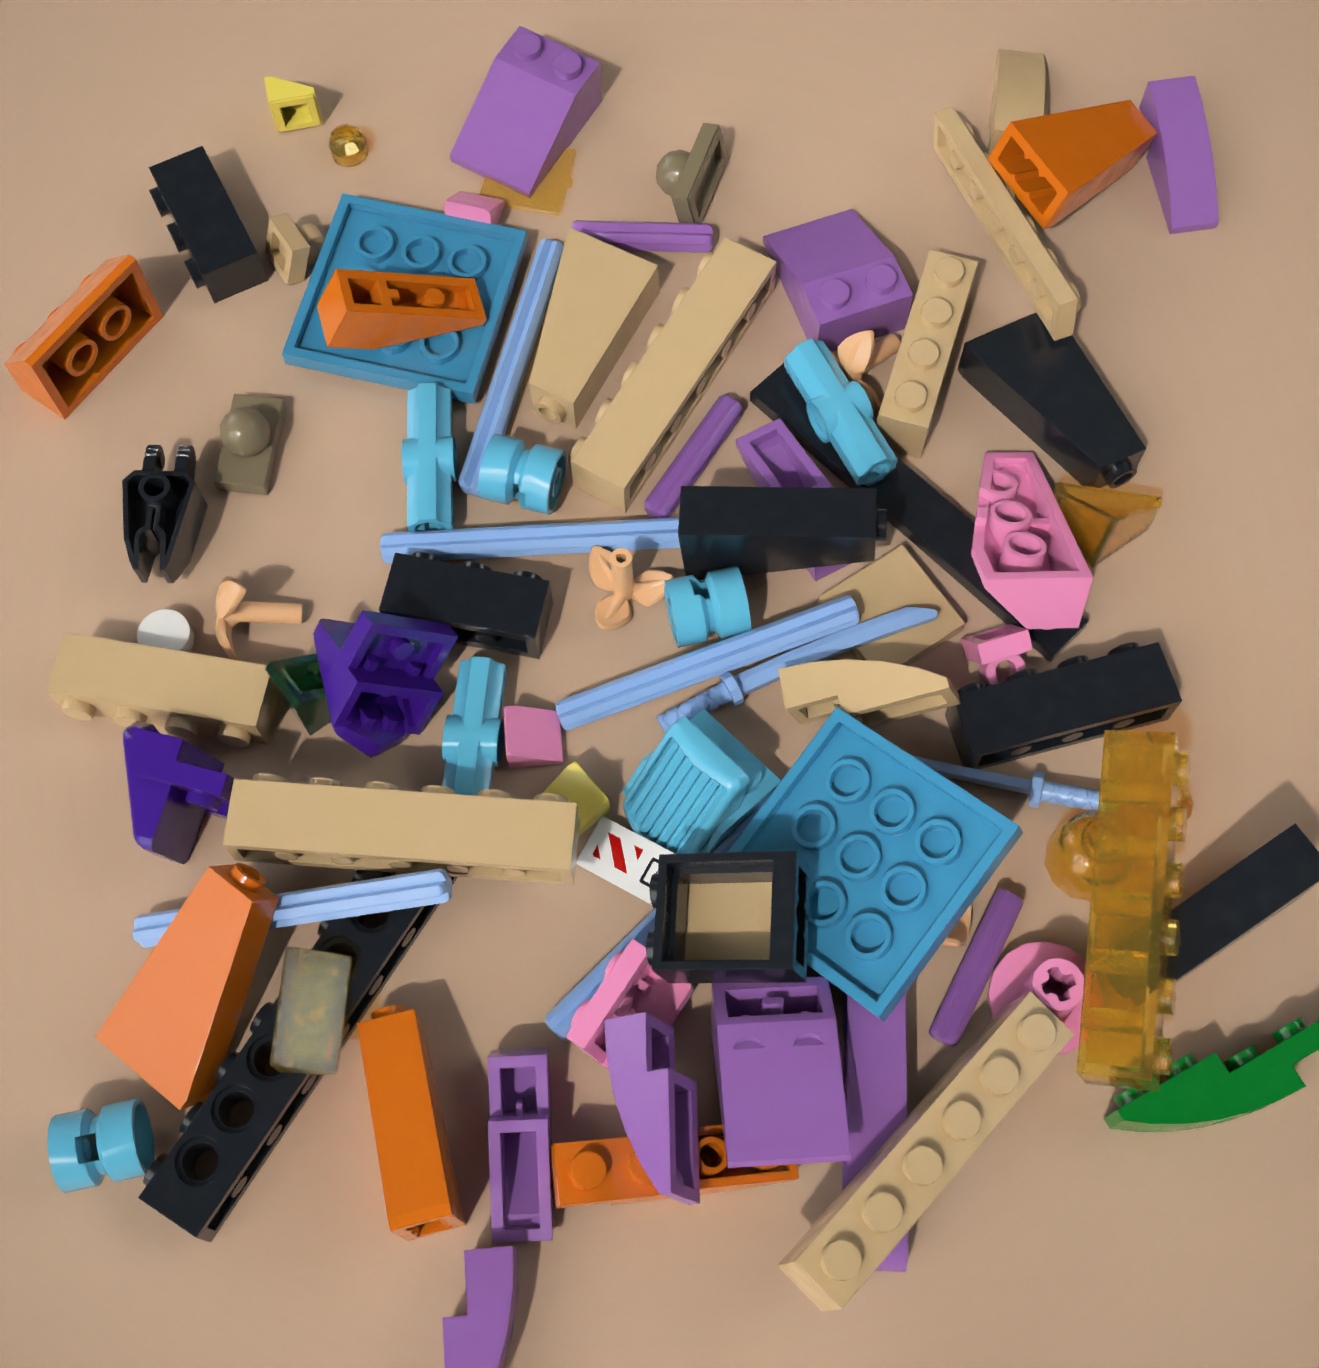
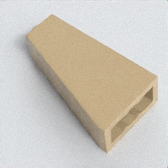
(588, 324)

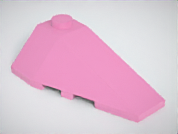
(1026, 545)

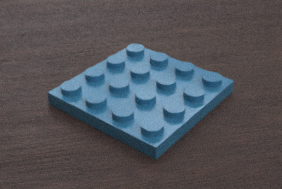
(411, 241)
(887, 856)

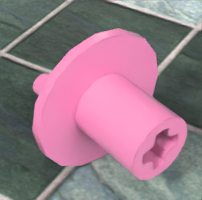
(1051, 974)

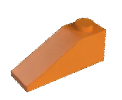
(395, 308)

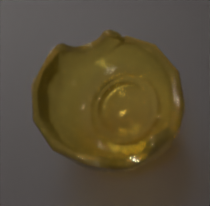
(1071, 855)

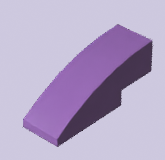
(1181, 154)
(780, 461)
(655, 1103)
(520, 1145)
(486, 1331)

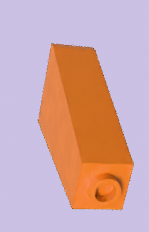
(1070, 156)
(193, 986)
(408, 1125)

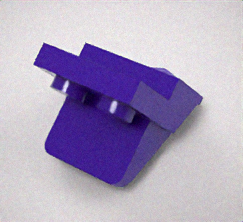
(381, 676)
(171, 790)

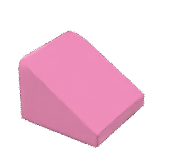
(474, 207)
(532, 737)

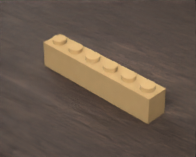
(672, 374)
(403, 829)
(925, 1153)

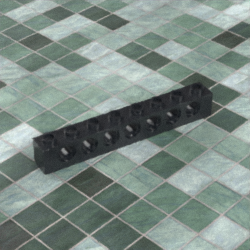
(205, 1204)

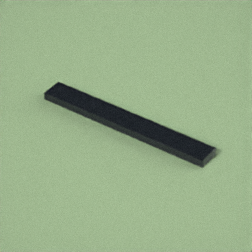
(910, 505)

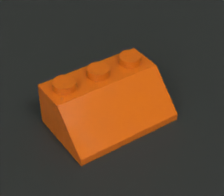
(86, 336)

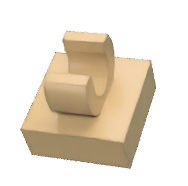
(291, 247)

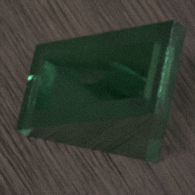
(302, 689)

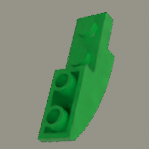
(1209, 1095)

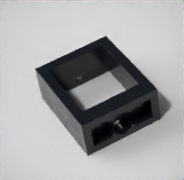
(788, 916)

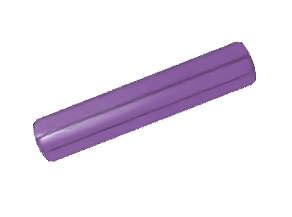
(650, 235)
(693, 456)
(976, 968)

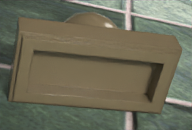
(693, 175)
(249, 444)

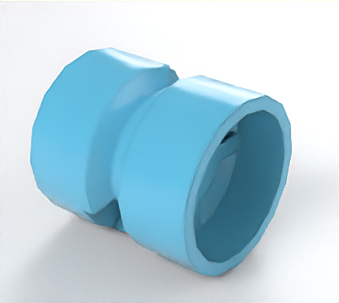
(523, 474)
(707, 606)
(90, 1145)

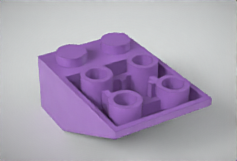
(779, 1073)

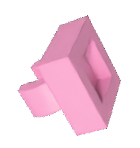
(995, 646)

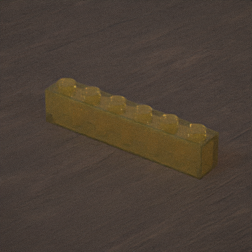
(1131, 911)

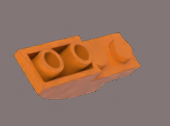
(611, 1172)

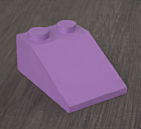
(528, 110)
(840, 278)

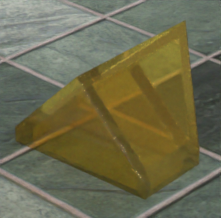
(1104, 517)

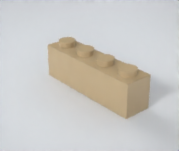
(925, 352)
(163, 688)

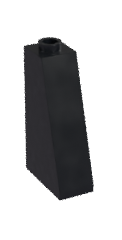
(1054, 400)
(777, 528)
(1243, 899)

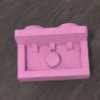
(626, 990)

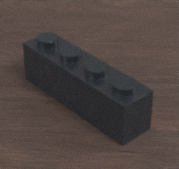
(1062, 705)

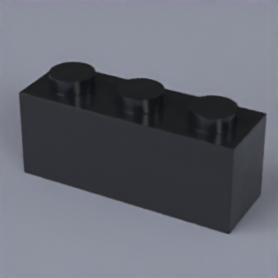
(206, 225)
(479, 604)

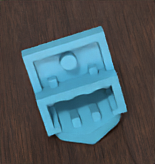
(695, 787)

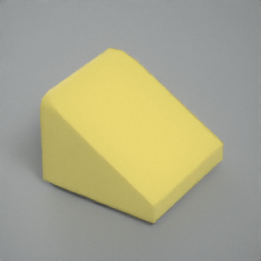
(292, 104)
(581, 789)

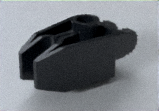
(162, 513)

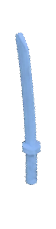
(735, 687)
(1037, 788)

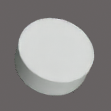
(166, 630)

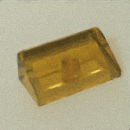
(310, 1012)

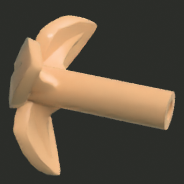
(860, 354)
(615, 573)
(232, 610)

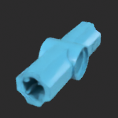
(840, 412)
(429, 458)
(475, 729)

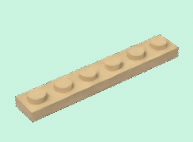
(1005, 224)

